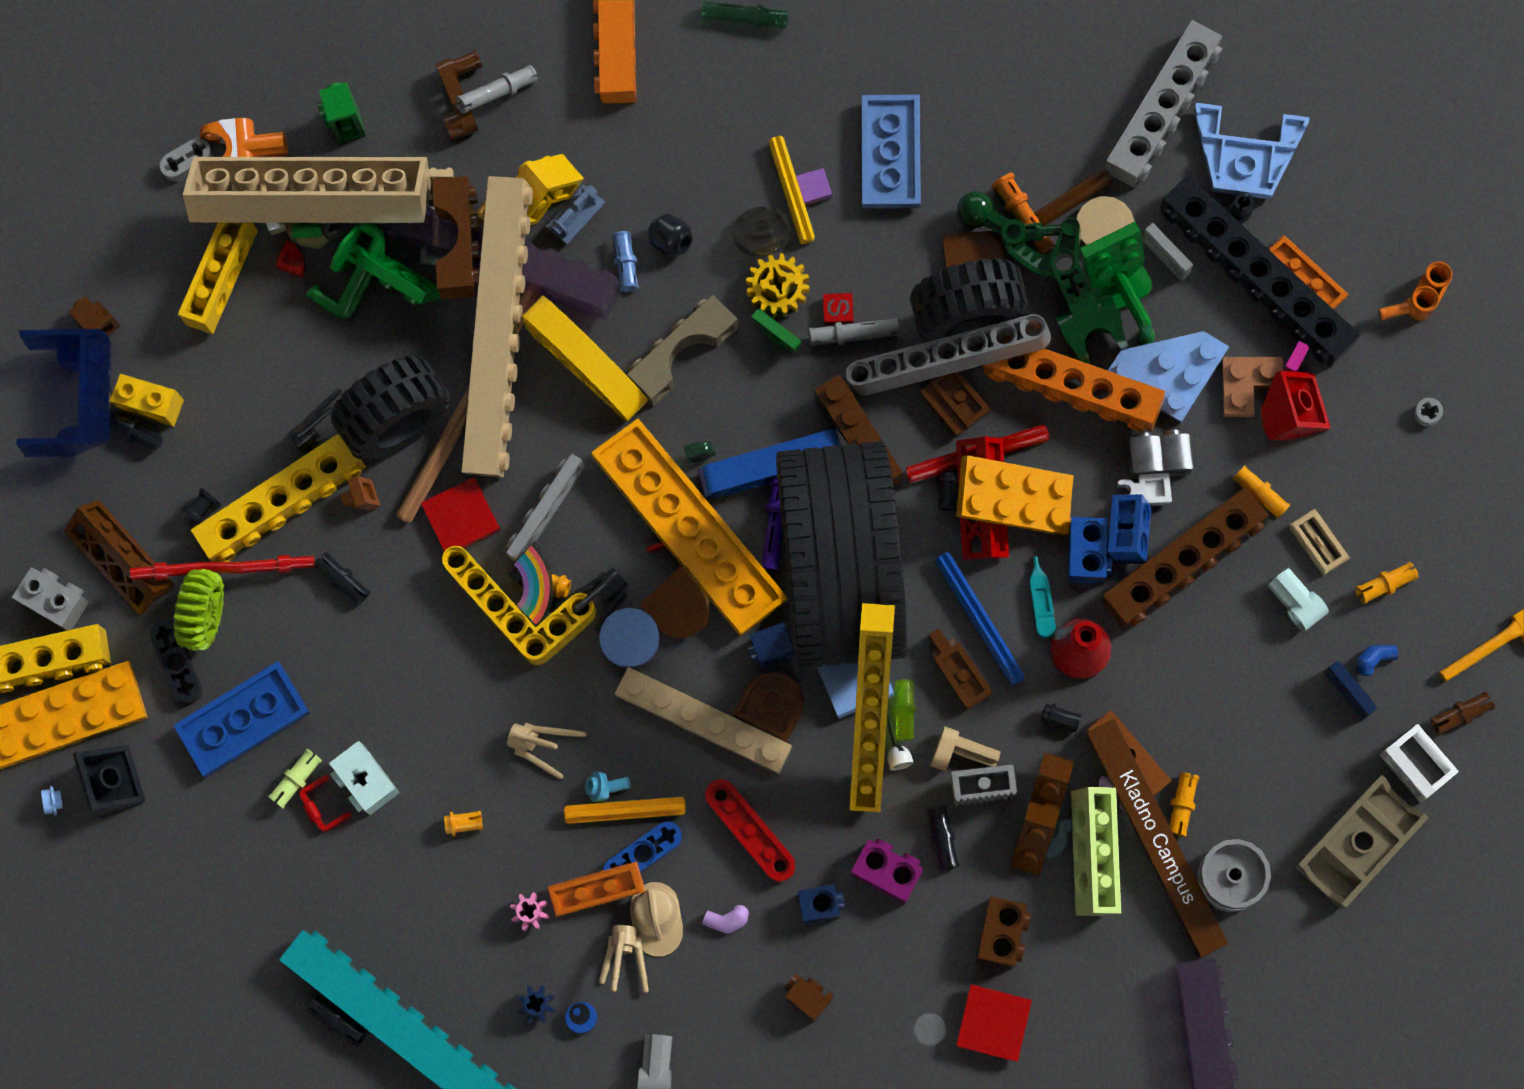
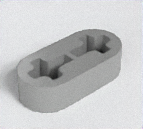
(183, 158)

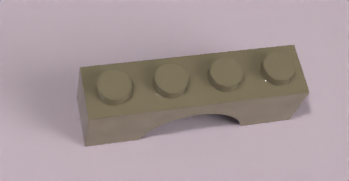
(708, 325)

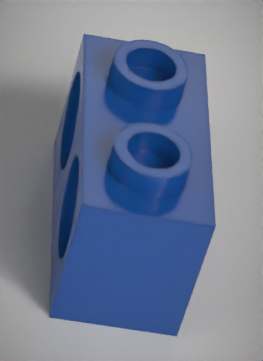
(1129, 529)
(1081, 549)

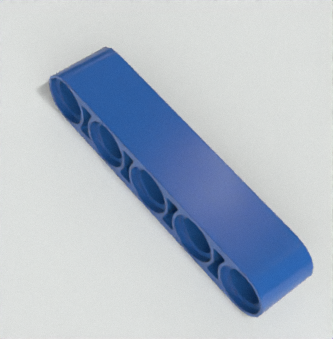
(755, 467)

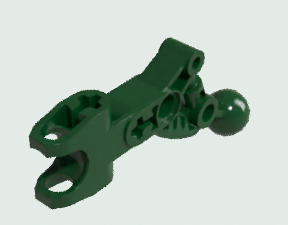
(1086, 314)

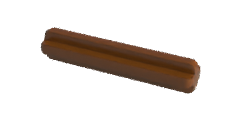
(1073, 197)

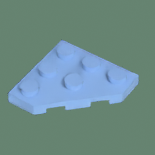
(1174, 365)

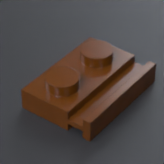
(955, 402)

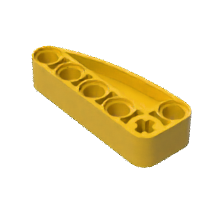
(583, 358)

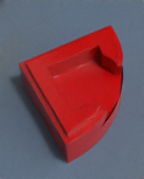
(291, 260)

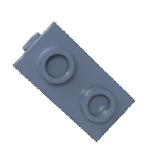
(575, 214)

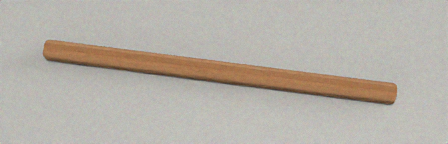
(446, 442)

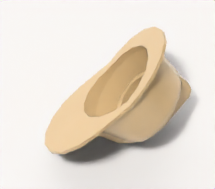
(657, 919)

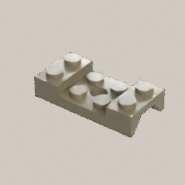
(1339, 865)

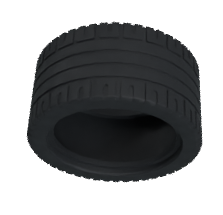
(839, 548)

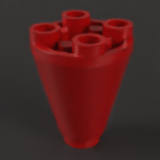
(1077, 657)

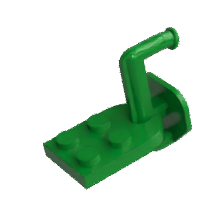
(371, 263)
(1116, 268)

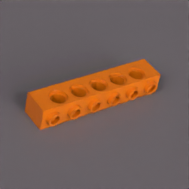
(1092, 378)

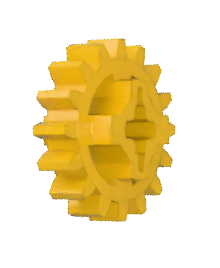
(788, 281)

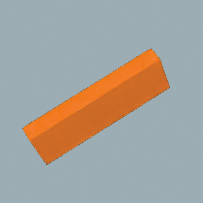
(1309, 272)
(596, 888)

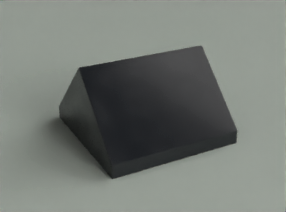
(109, 779)

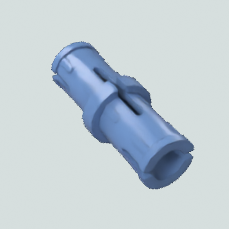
(625, 261)

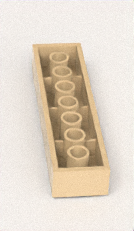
(307, 189)

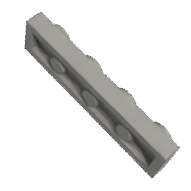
(551, 499)

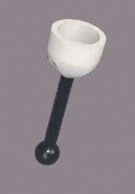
(898, 756)

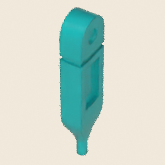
(1042, 602)

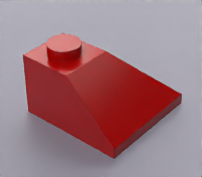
(1293, 407)

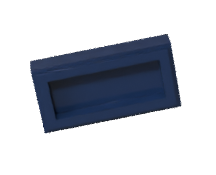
(1350, 689)

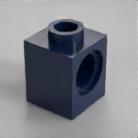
(770, 645)
(810, 914)

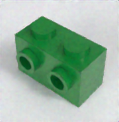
(341, 112)

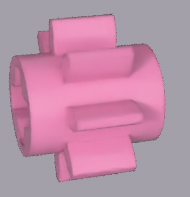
(520, 910)

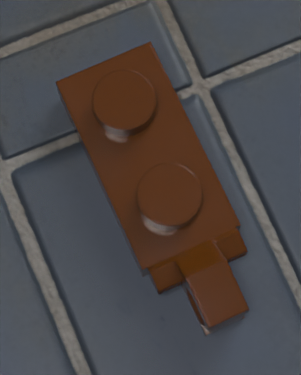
(959, 670)

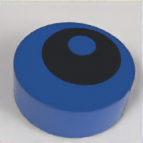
(581, 1017)

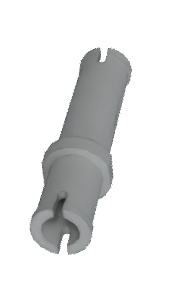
(504, 85)
(853, 332)

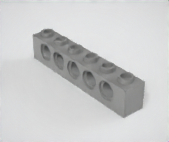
(1195, 41)

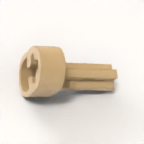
(951, 742)

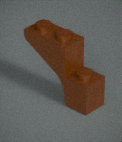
(1042, 814)

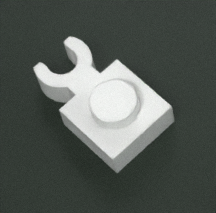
(1152, 486)

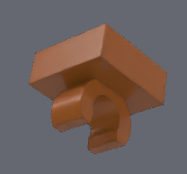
(361, 494)

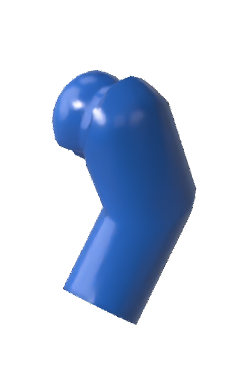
(1372, 655)

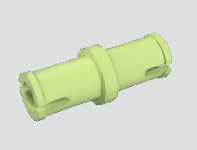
(295, 778)

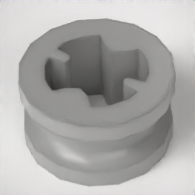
(1425, 420)

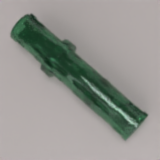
(738, 13)

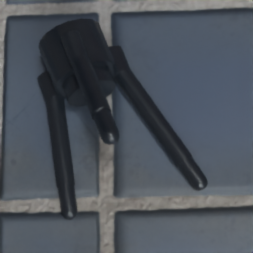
(305, 433)
(608, 585)

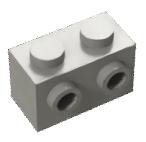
(51, 599)

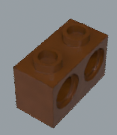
(994, 930)

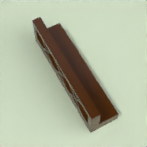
(119, 550)

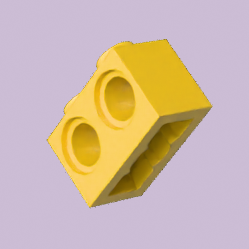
(147, 400)

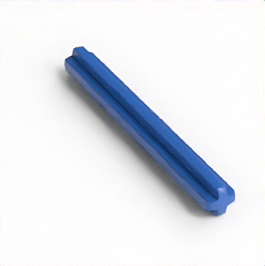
(979, 618)

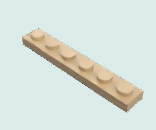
(703, 720)

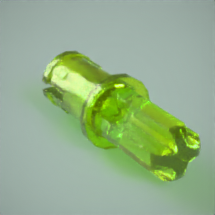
(904, 709)

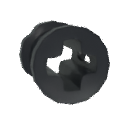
(201, 506)

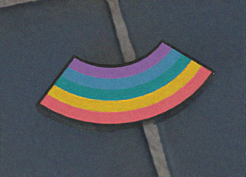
(536, 583)

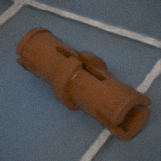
(1462, 713)

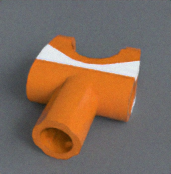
(240, 140)

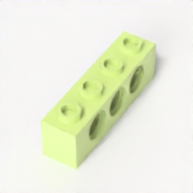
(1095, 851)

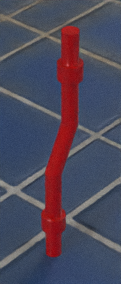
(282, 564)

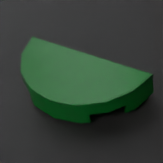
(776, 332)

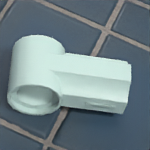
(1303, 606)

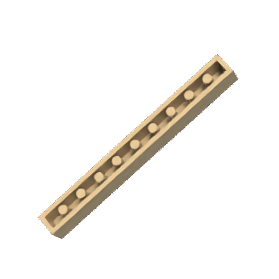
(496, 327)

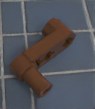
(458, 124)

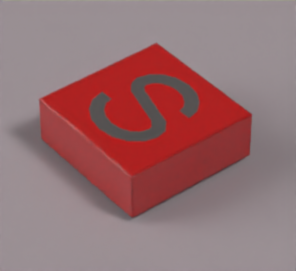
(838, 308)

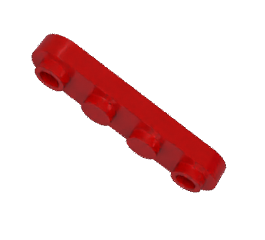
(750, 830)

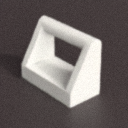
(1409, 773)

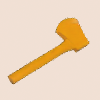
(1513, 631)

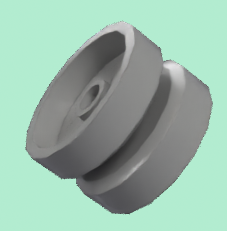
(1247, 863)

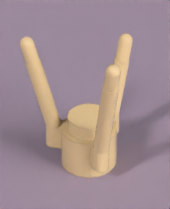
(526, 738)
(622, 942)

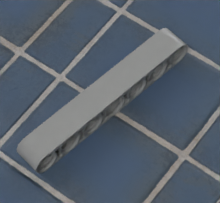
(962, 359)

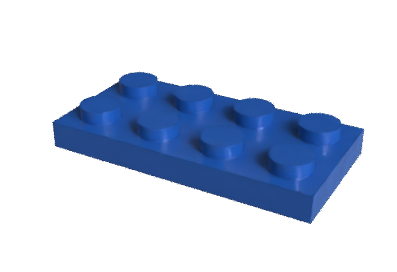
(241, 719)

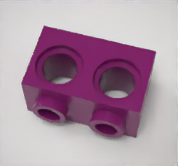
(882, 878)

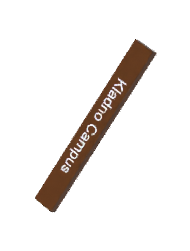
(1156, 838)

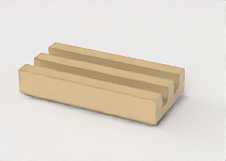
(1309, 548)

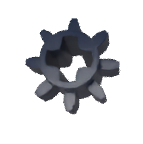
(545, 1007)

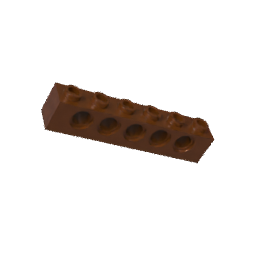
(1240, 507)

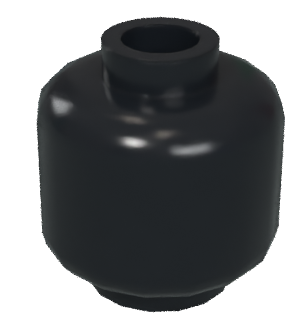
(670, 235)

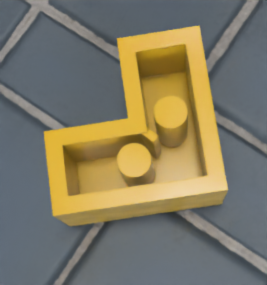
(551, 180)

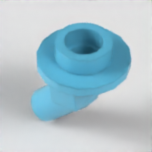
(599, 787)

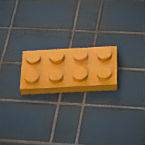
(1014, 495)

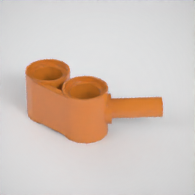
(1425, 290)

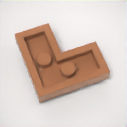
(1240, 379)

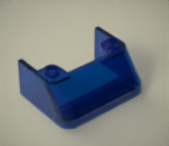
(90, 355)

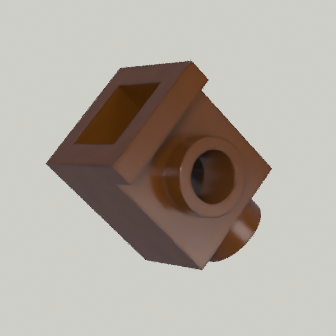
(93, 316)
(807, 996)

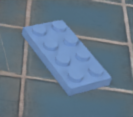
(891, 151)

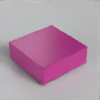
(1297, 357)

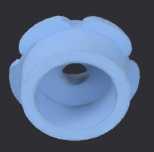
(51, 800)

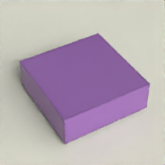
(814, 186)

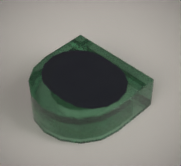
(699, 451)

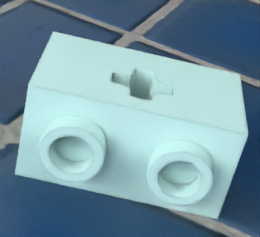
(359, 761)

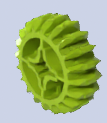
(198, 609)

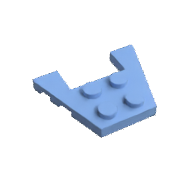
(1242, 163)

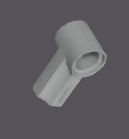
(656, 1063)

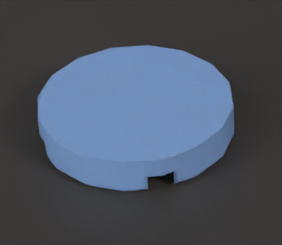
(629, 638)

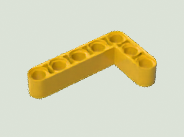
(510, 612)

